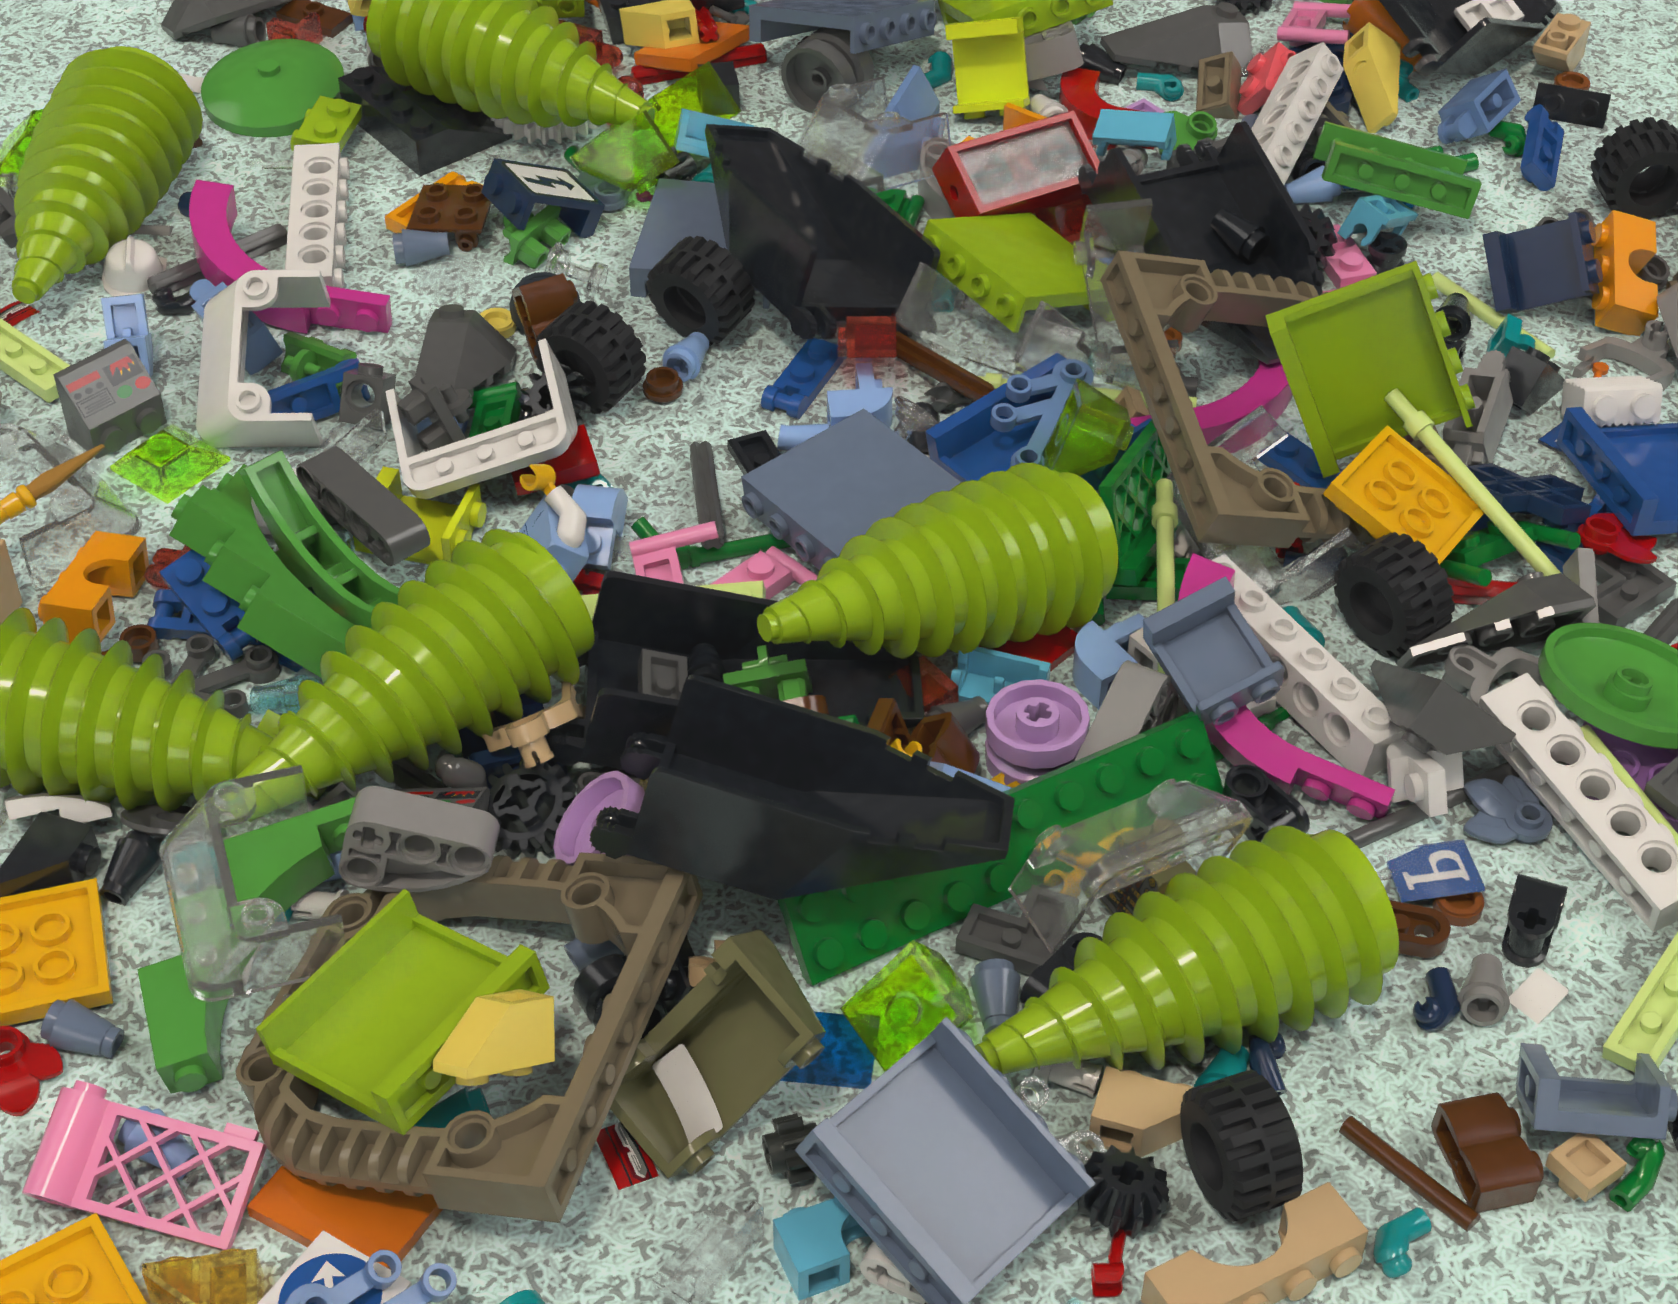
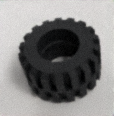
(1626, 155)
(701, 289)
(599, 348)
(1393, 593)
(1241, 1145)

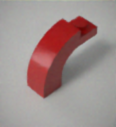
(1080, 93)

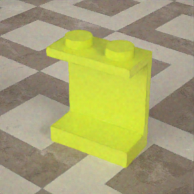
(989, 65)
(445, 522)

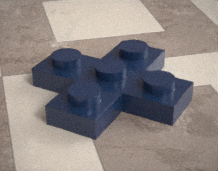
(1541, 495)

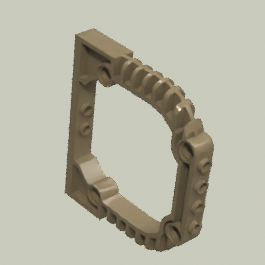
(1220, 493)
(535, 1155)

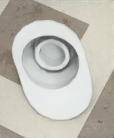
(129, 266)

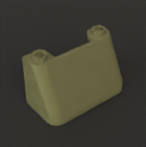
(744, 1034)

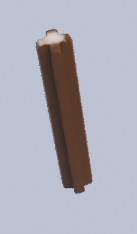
(941, 368)

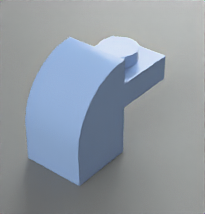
(127, 319)
(867, 395)
(605, 518)
(1100, 655)

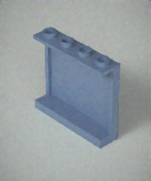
(870, 22)
(674, 213)
(840, 485)
(945, 1167)

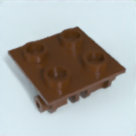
(453, 210)

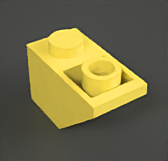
(660, 24)
(499, 1035)

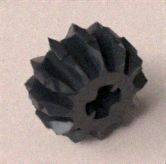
(540, 397)
(1126, 1193)

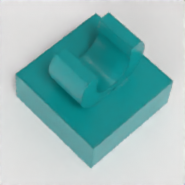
(1509, 335)

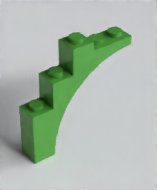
(311, 545)
(245, 568)

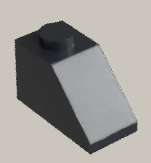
(50, 855)

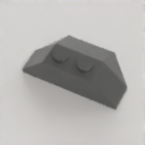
(196, 15)

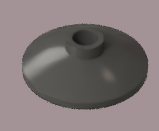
(153, 820)

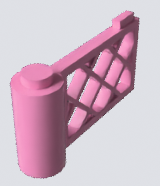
(83, 1134)

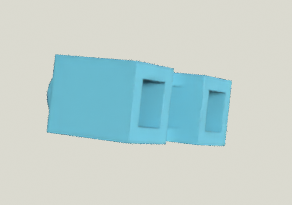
(814, 1248)

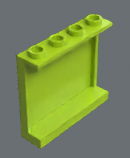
(1037, 14)
(1008, 263)
(1359, 346)
(385, 1010)

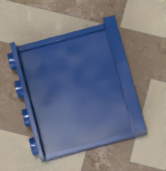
(972, 447)
(1628, 468)

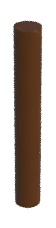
(1409, 1173)

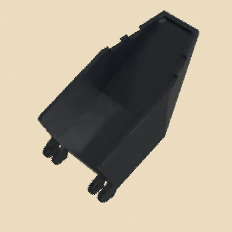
(1454, 50)
(1189, 199)
(809, 237)
(673, 619)
(794, 800)

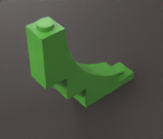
(269, 863)

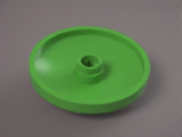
(269, 86)
(1615, 680)

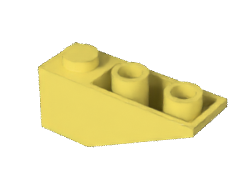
(1373, 73)

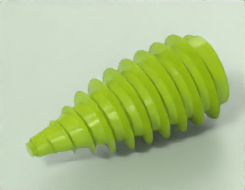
(499, 61)
(98, 162)
(962, 570)
(437, 664)
(106, 726)
(1220, 951)

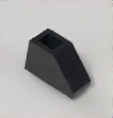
(1532, 378)

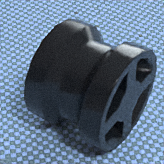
(1387, 252)

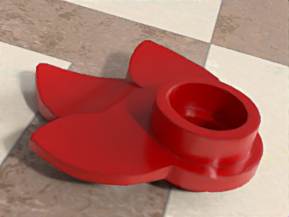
(1606, 534)
(23, 1070)

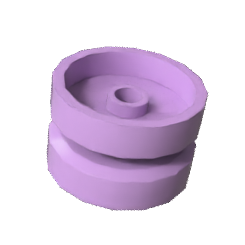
(1033, 729)
(578, 821)

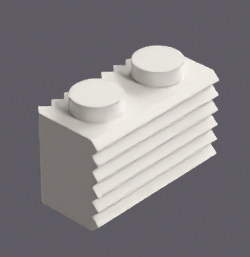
(1615, 399)

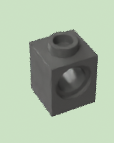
(352, 404)

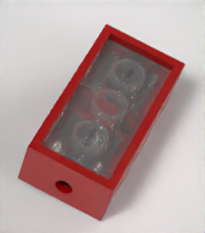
(1016, 168)

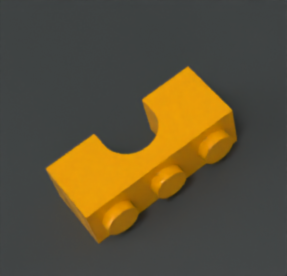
(1623, 249)
(84, 591)

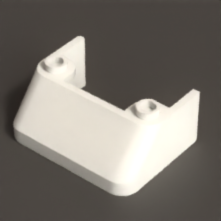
(240, 412)
(491, 452)

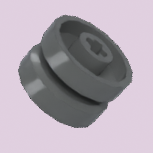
(820, 63)

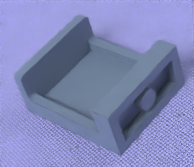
(1212, 654)
(1594, 1105)

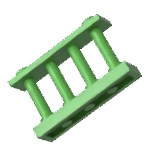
(1396, 170)

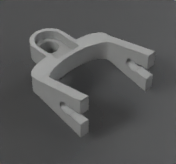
(1645, 354)
(1475, 670)

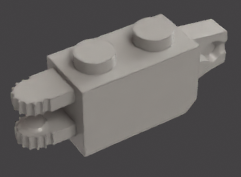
(1493, 404)

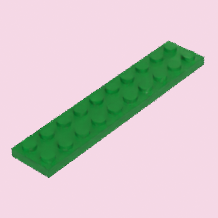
(861, 922)

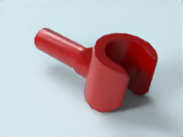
(1108, 1276)

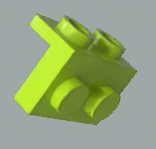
(328, 122)

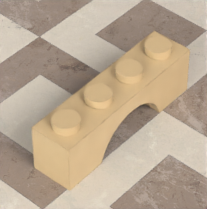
(1316, 1239)

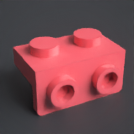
(1262, 77)

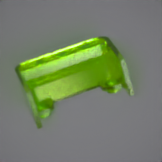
(640, 147)

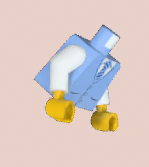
(556, 521)

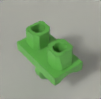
(527, 243)
(310, 355)
(772, 676)

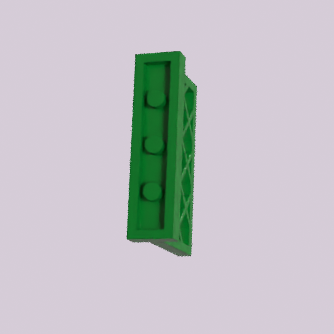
(1129, 498)

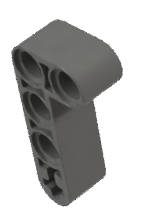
(362, 506)

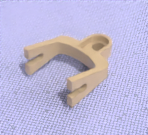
(530, 731)

